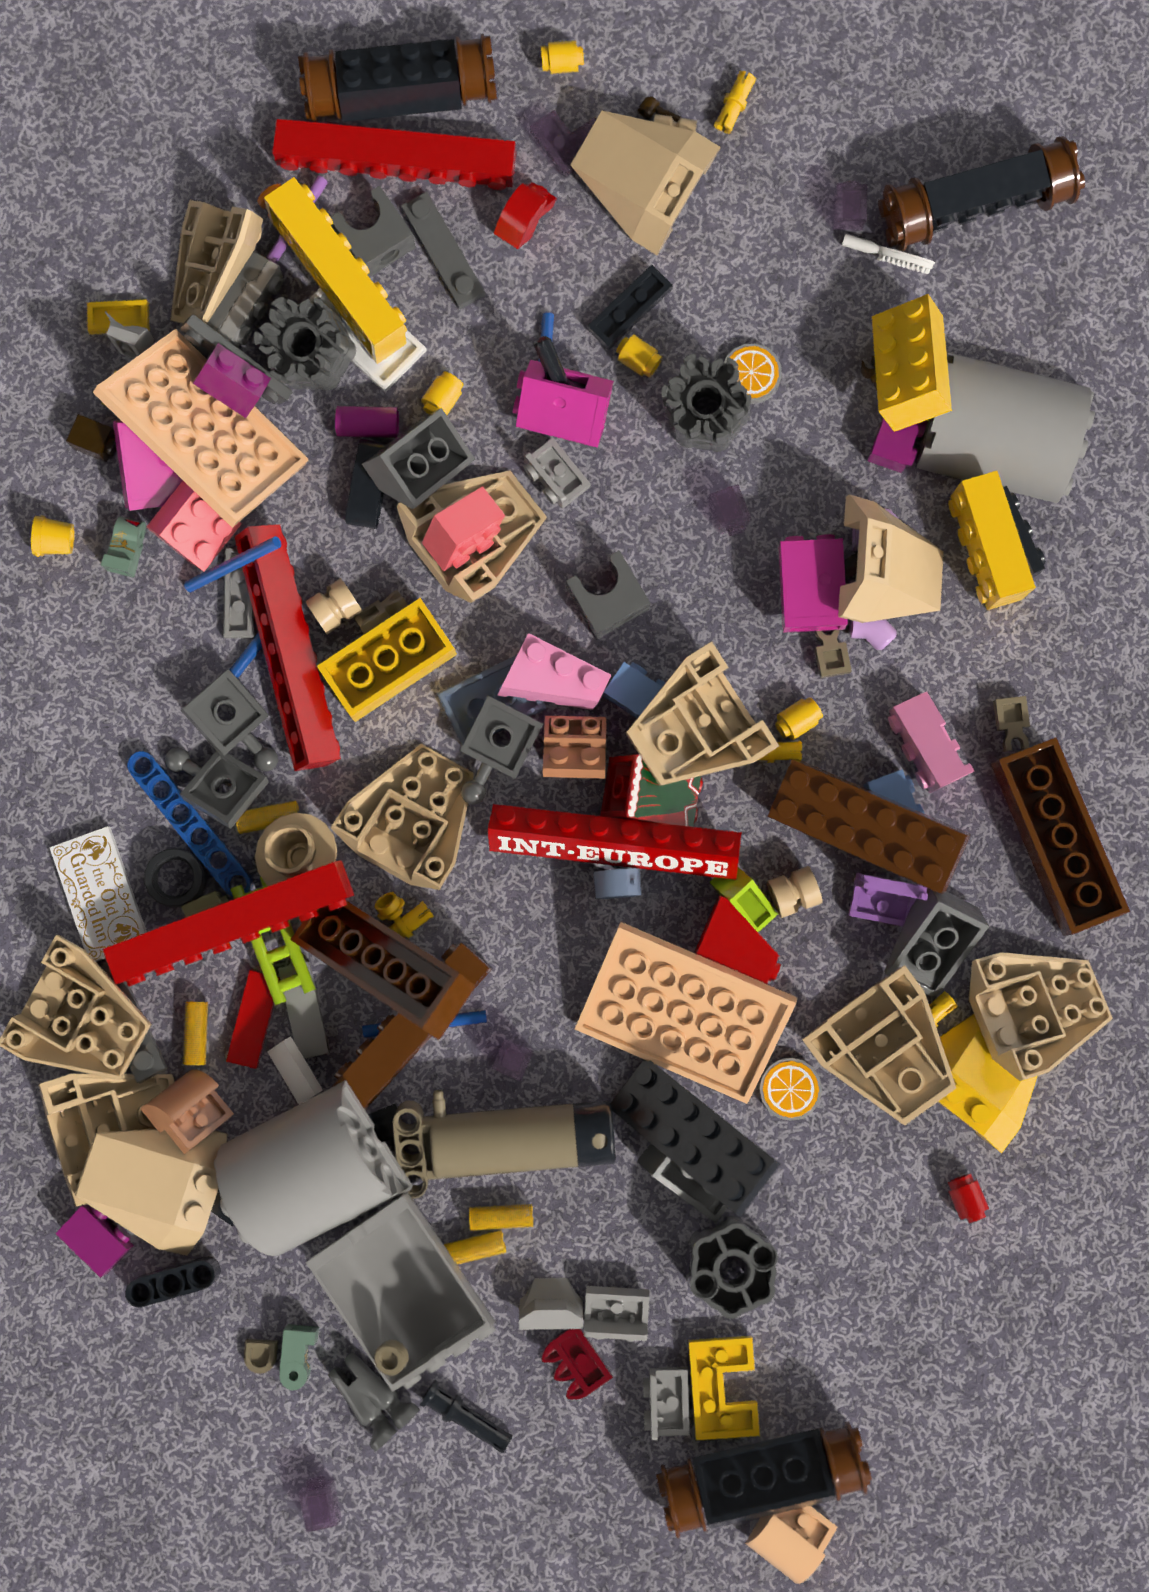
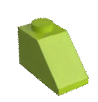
(746, 899)

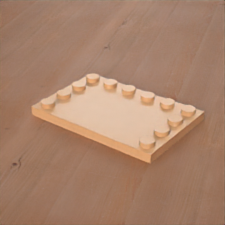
(207, 444)
(685, 1013)

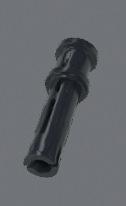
(453, 1409)

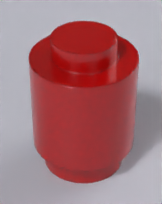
(968, 1198)

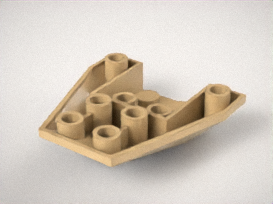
(643, 172)
(895, 567)
(409, 818)
(1035, 1009)
(76, 1017)

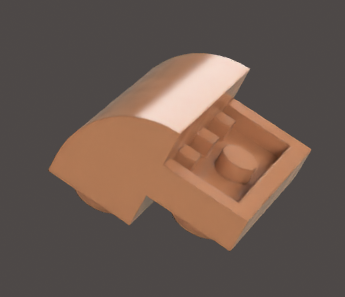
(574, 747)
(188, 1109)

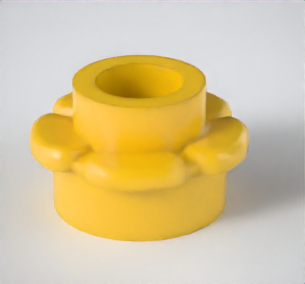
(389, 906)

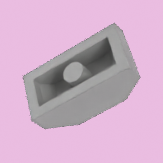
(130, 339)
(551, 1305)

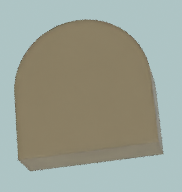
(260, 1355)

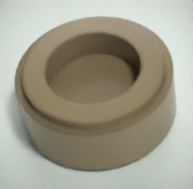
(391, 1357)

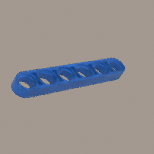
(187, 827)

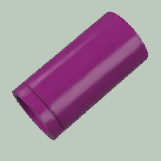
(367, 421)

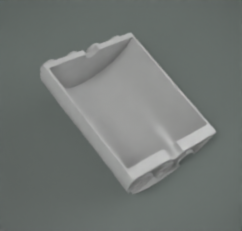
(1011, 424)
(306, 1172)
(402, 1285)

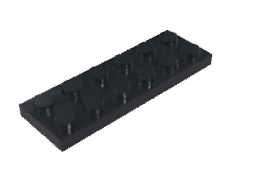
(694, 1137)

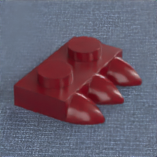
(579, 1362)

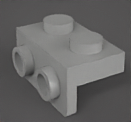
(556, 473)
(616, 1313)
(668, 1402)

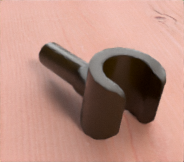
(651, 105)
(869, 373)

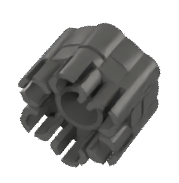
(284, 337)
(701, 380)
(740, 1294)

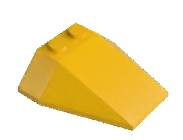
(985, 1092)

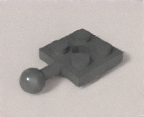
(227, 734)
(505, 758)
(202, 789)

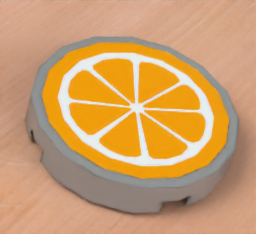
(758, 370)
(790, 1089)

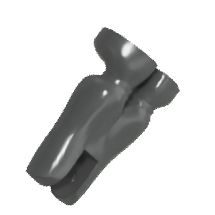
(368, 1397)

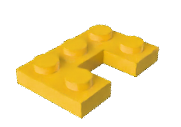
(712, 1414)

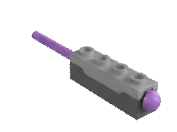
(251, 291)

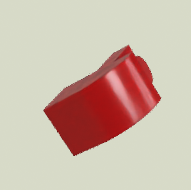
(522, 213)

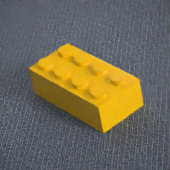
(911, 363)
(991, 541)
(387, 659)

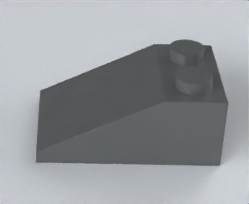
(936, 939)
(681, 1183)

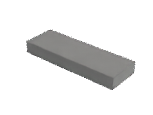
(238, 610)
(305, 1017)

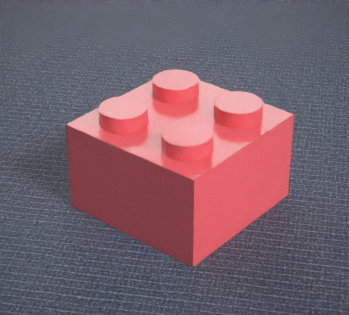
(191, 527)
(463, 529)

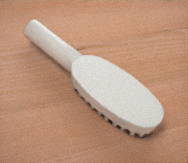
(893, 256)

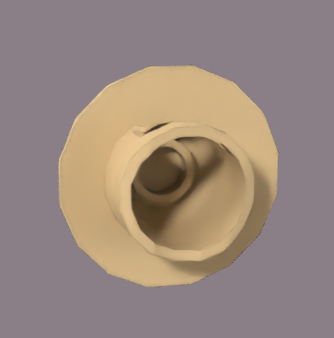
(294, 847)

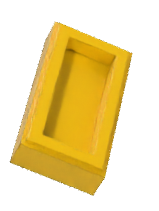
(124, 312)

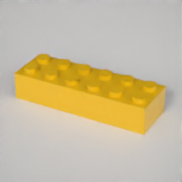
(336, 270)

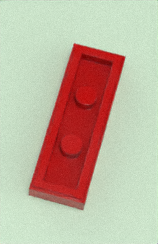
(251, 1022)

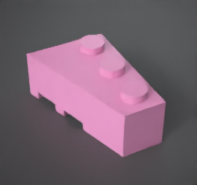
(553, 676)
(927, 743)

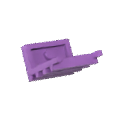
(883, 899)

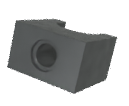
(383, 241)
(612, 609)

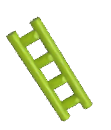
(266, 958)

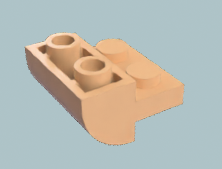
(793, 1541)

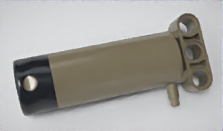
(502, 1140)

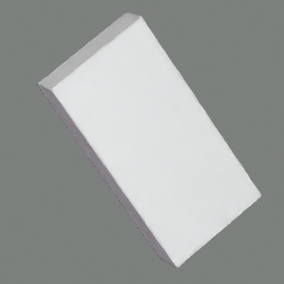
(295, 1070)

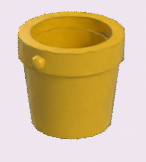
(51, 536)

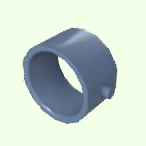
(617, 883)

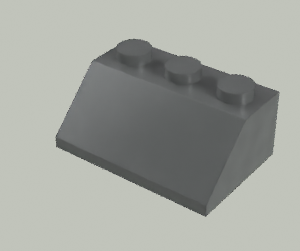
(419, 460)

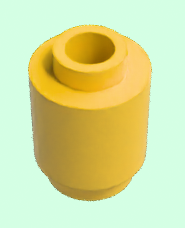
(562, 57)
(638, 356)
(442, 393)
(798, 718)

